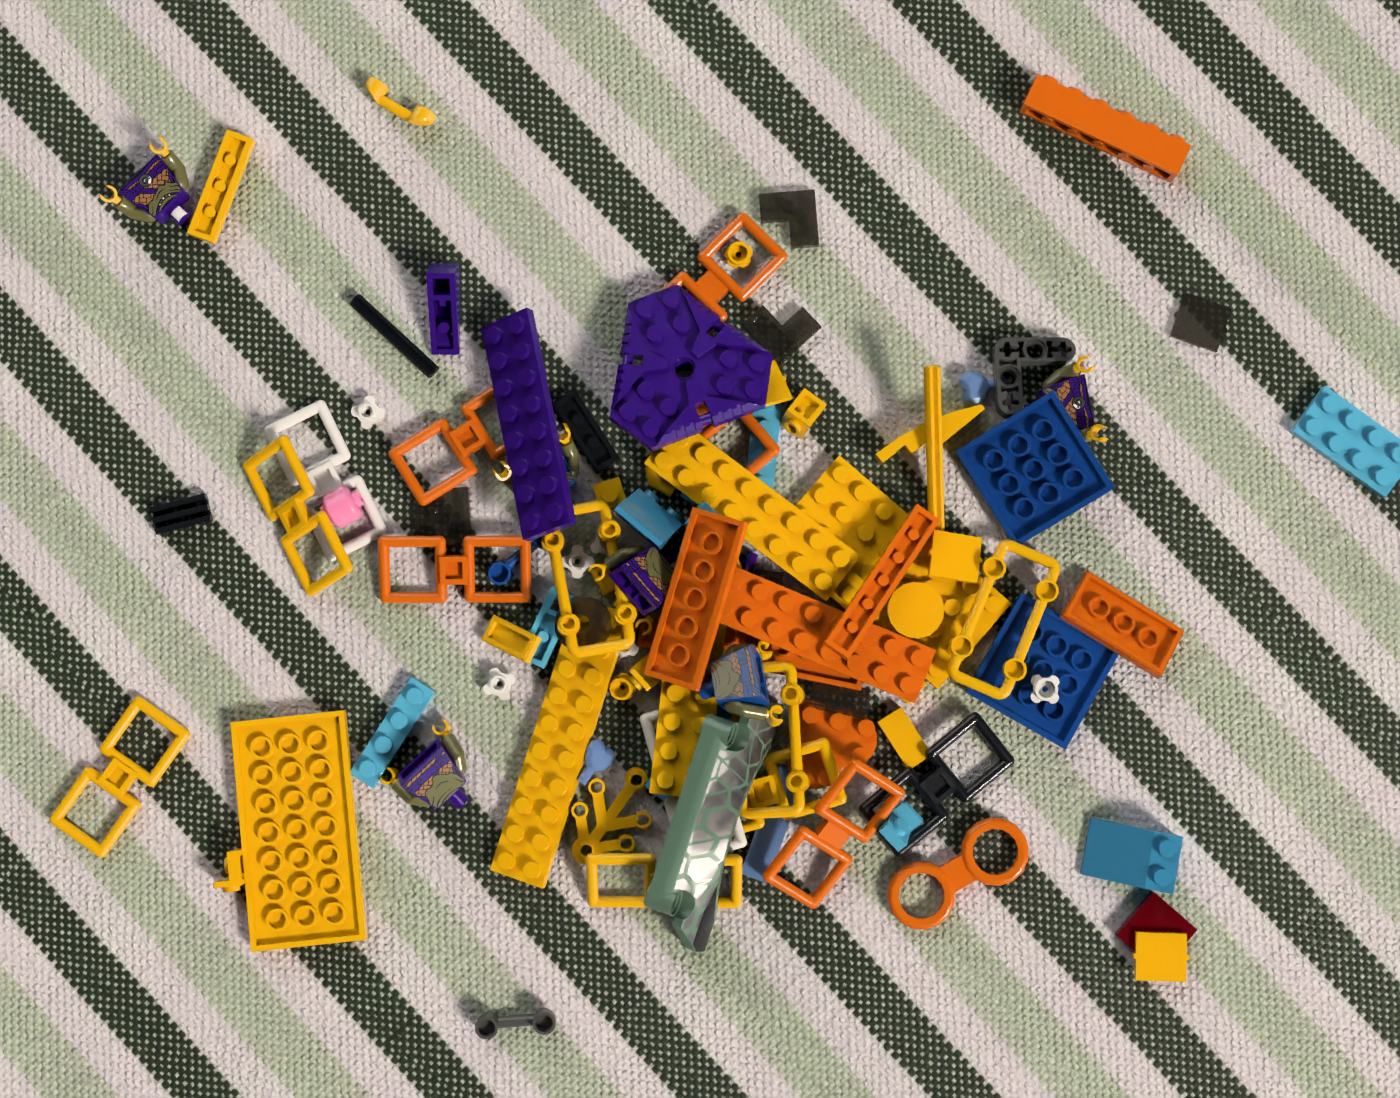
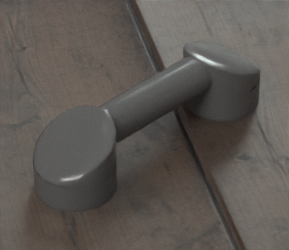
(489, 1022)

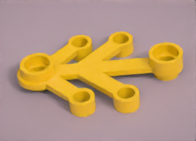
(607, 819)

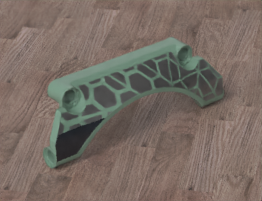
(704, 822)

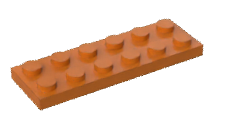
(696, 599)

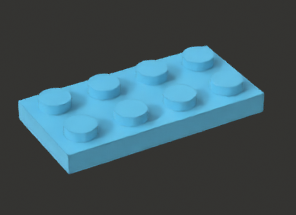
(1350, 441)

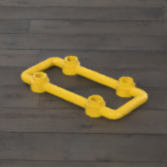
(568, 623)
(963, 646)
(797, 780)

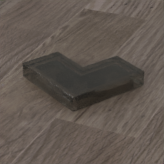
(798, 210)
(780, 339)

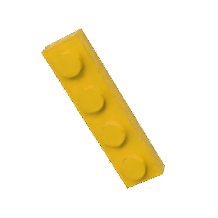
(221, 186)

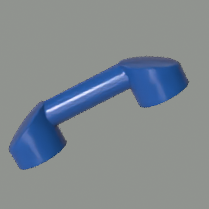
(500, 571)

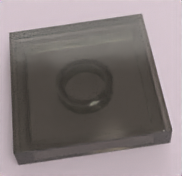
(444, 516)

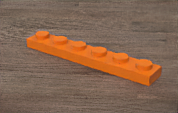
(881, 582)

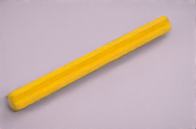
(934, 446)

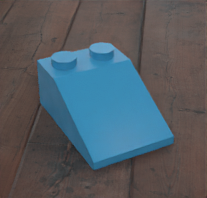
(649, 518)
(1131, 855)

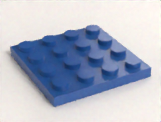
(1035, 468)
(1055, 651)

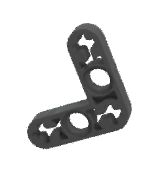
(1013, 365)

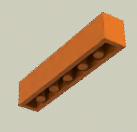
(1105, 128)

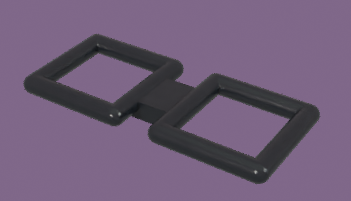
(941, 781)

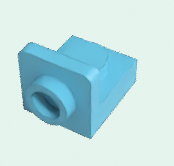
(899, 825)

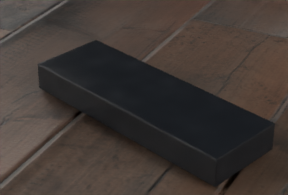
(586, 431)

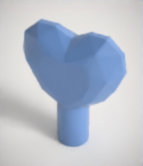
(975, 388)
(596, 760)

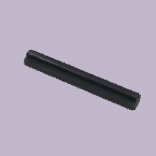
(394, 336)

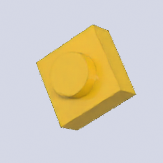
(610, 492)

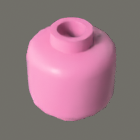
(343, 506)

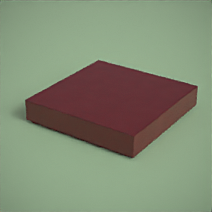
(1153, 916)

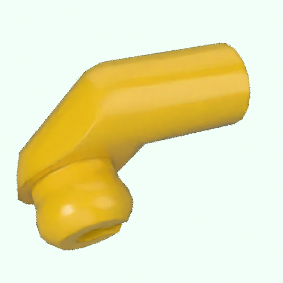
(659, 483)

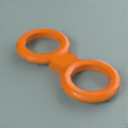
(957, 873)

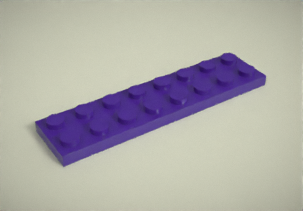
(528, 425)

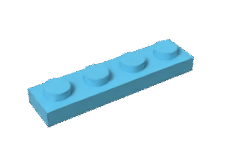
(770, 420)
(392, 732)

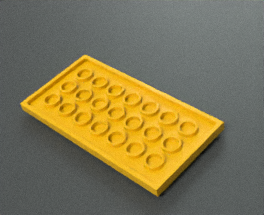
(867, 522)
(298, 831)

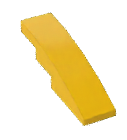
(916, 438)

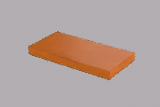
(1122, 624)

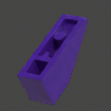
(444, 308)

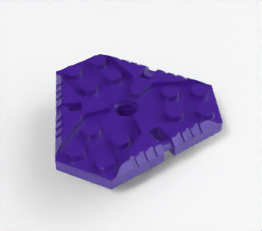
(672, 335)

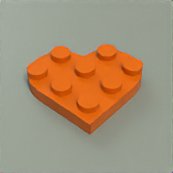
(847, 736)

